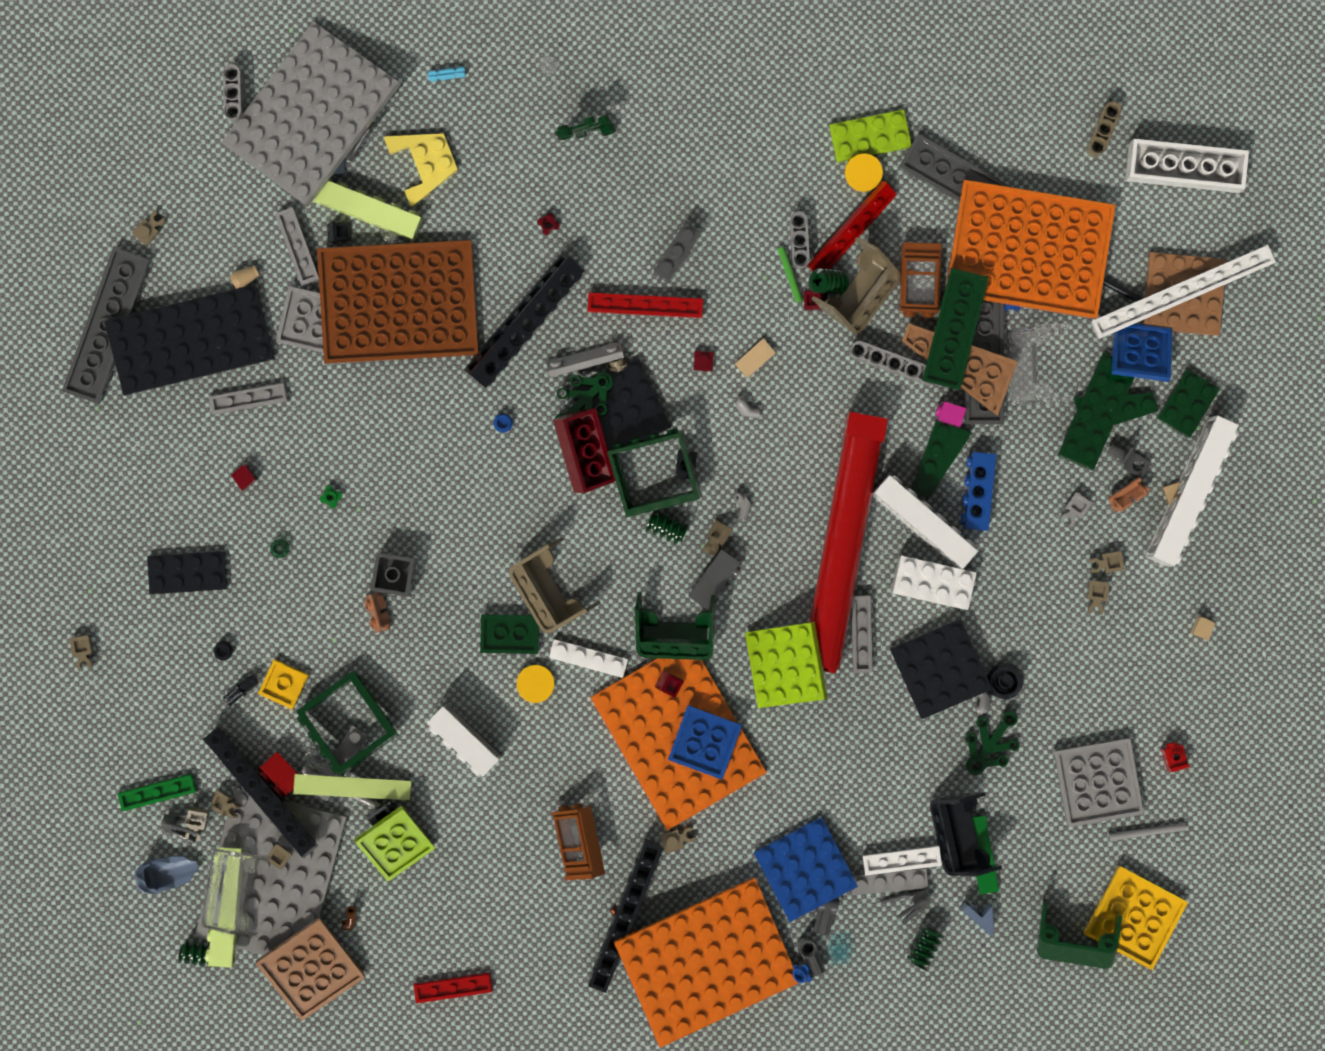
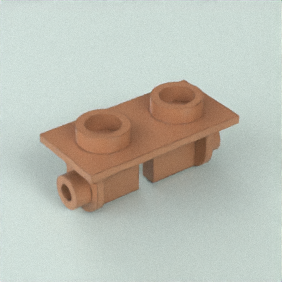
(1122, 499)
(377, 618)

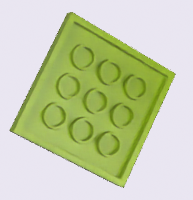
(786, 665)

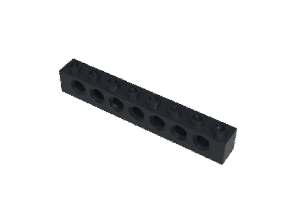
(524, 310)
(260, 792)
(625, 914)

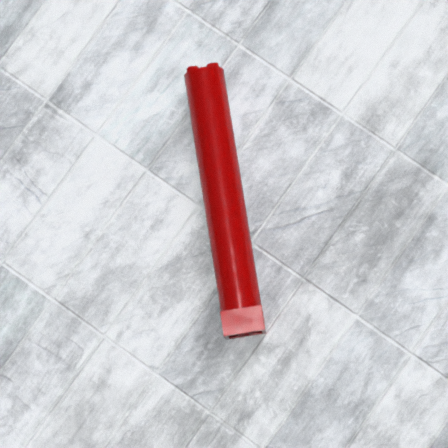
(846, 534)

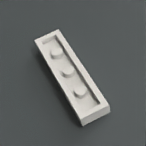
(588, 658)
(901, 860)

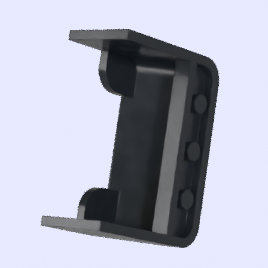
(957, 836)

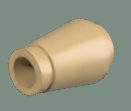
(243, 277)

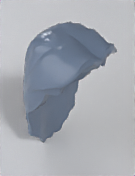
(165, 874)

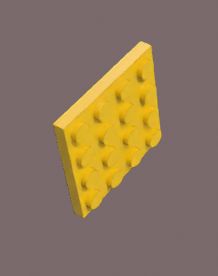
(1146, 912)

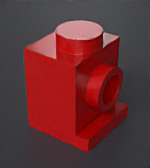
(1168, 752)

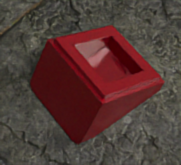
(809, 304)
(244, 477)
(669, 684)

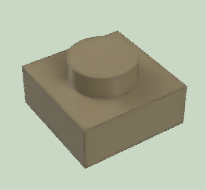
(279, 856)

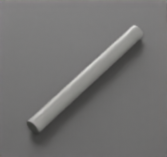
(1147, 831)

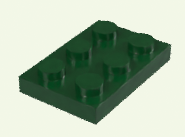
(1187, 403)
(509, 634)

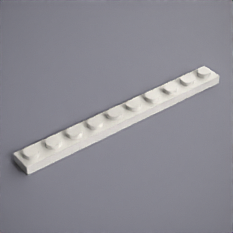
(1183, 292)

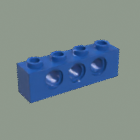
(987, 463)

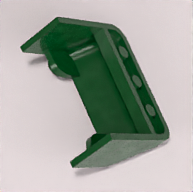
(674, 639)
(1052, 949)

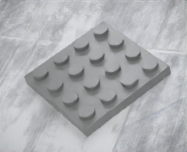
(1098, 782)

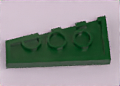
(1133, 407)
(940, 452)

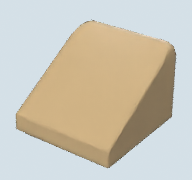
(1203, 628)

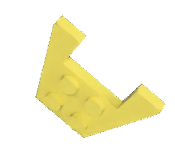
(431, 159)

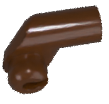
(352, 917)

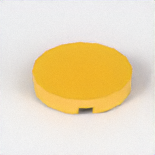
(863, 172)
(535, 683)

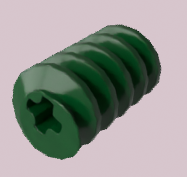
(828, 281)
(666, 527)
(925, 947)
(193, 953)

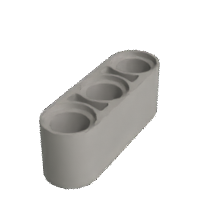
(233, 84)
(803, 232)

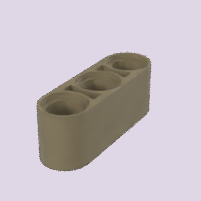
(1110, 123)

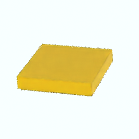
(283, 684)

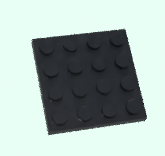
(631, 406)
(941, 668)

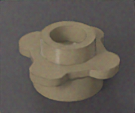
(617, 365)

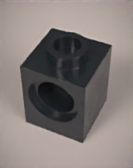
(682, 473)

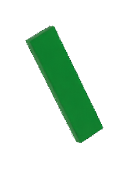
(157, 792)
(988, 882)

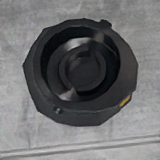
(1005, 680)

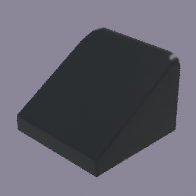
(339, 232)

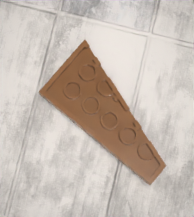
(985, 374)

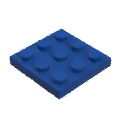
(1142, 352)
(704, 742)

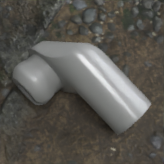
(745, 409)
(744, 504)
(984, 704)

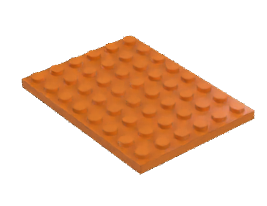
(1033, 247)
(646, 726)
(706, 962)

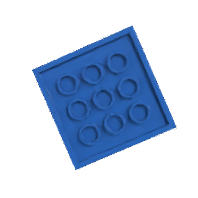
(805, 869)

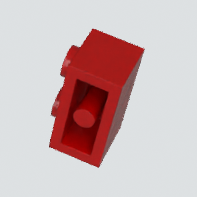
(278, 774)

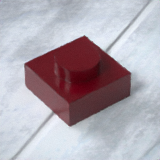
(703, 361)

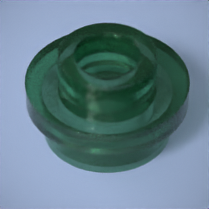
(273, 548)

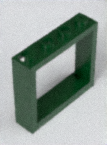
(629, 508)
(373, 705)

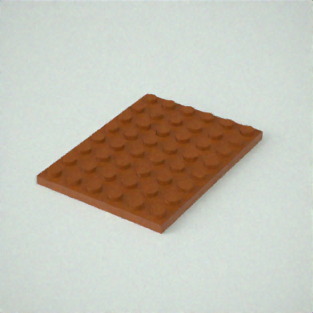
(397, 301)

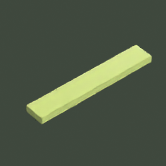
(352, 787)

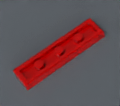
(452, 987)

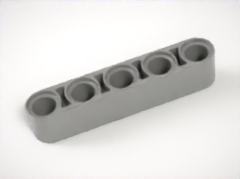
(884, 364)

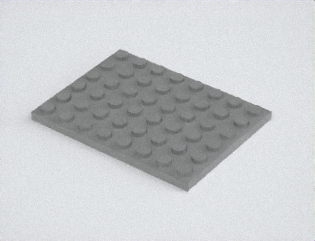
(310, 113)
(285, 898)

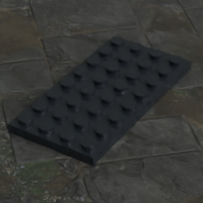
(189, 340)

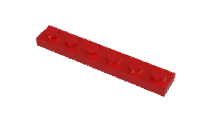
(853, 227)
(645, 305)

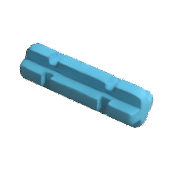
(446, 73)

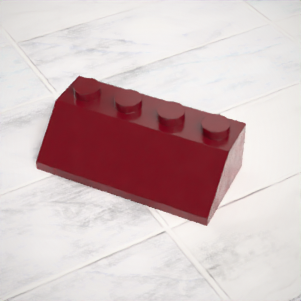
(584, 450)

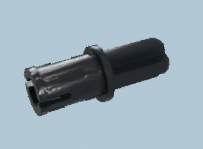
(241, 690)

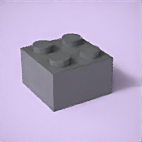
(393, 574)

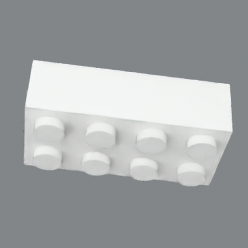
(933, 582)
(463, 740)

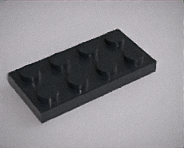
(187, 572)

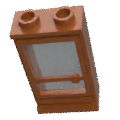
(919, 279)
(578, 842)

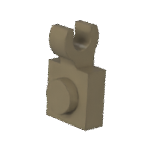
(717, 535)

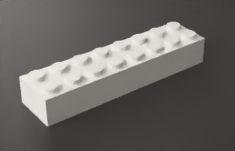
(1195, 485)

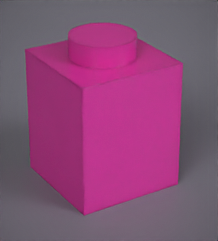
(950, 414)

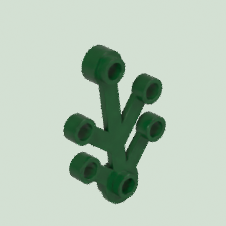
(603, 125)
(587, 397)
(990, 745)

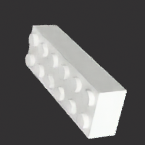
(1187, 165)
(924, 522)

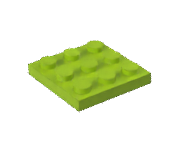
(394, 843)

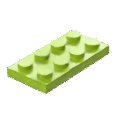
(870, 135)

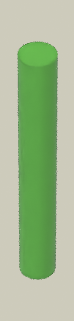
(790, 274)

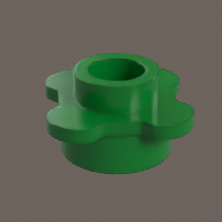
(331, 502)

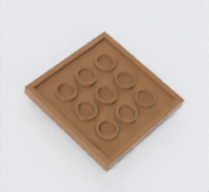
(1196, 315)
(310, 969)

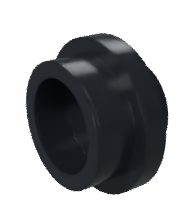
(223, 650)

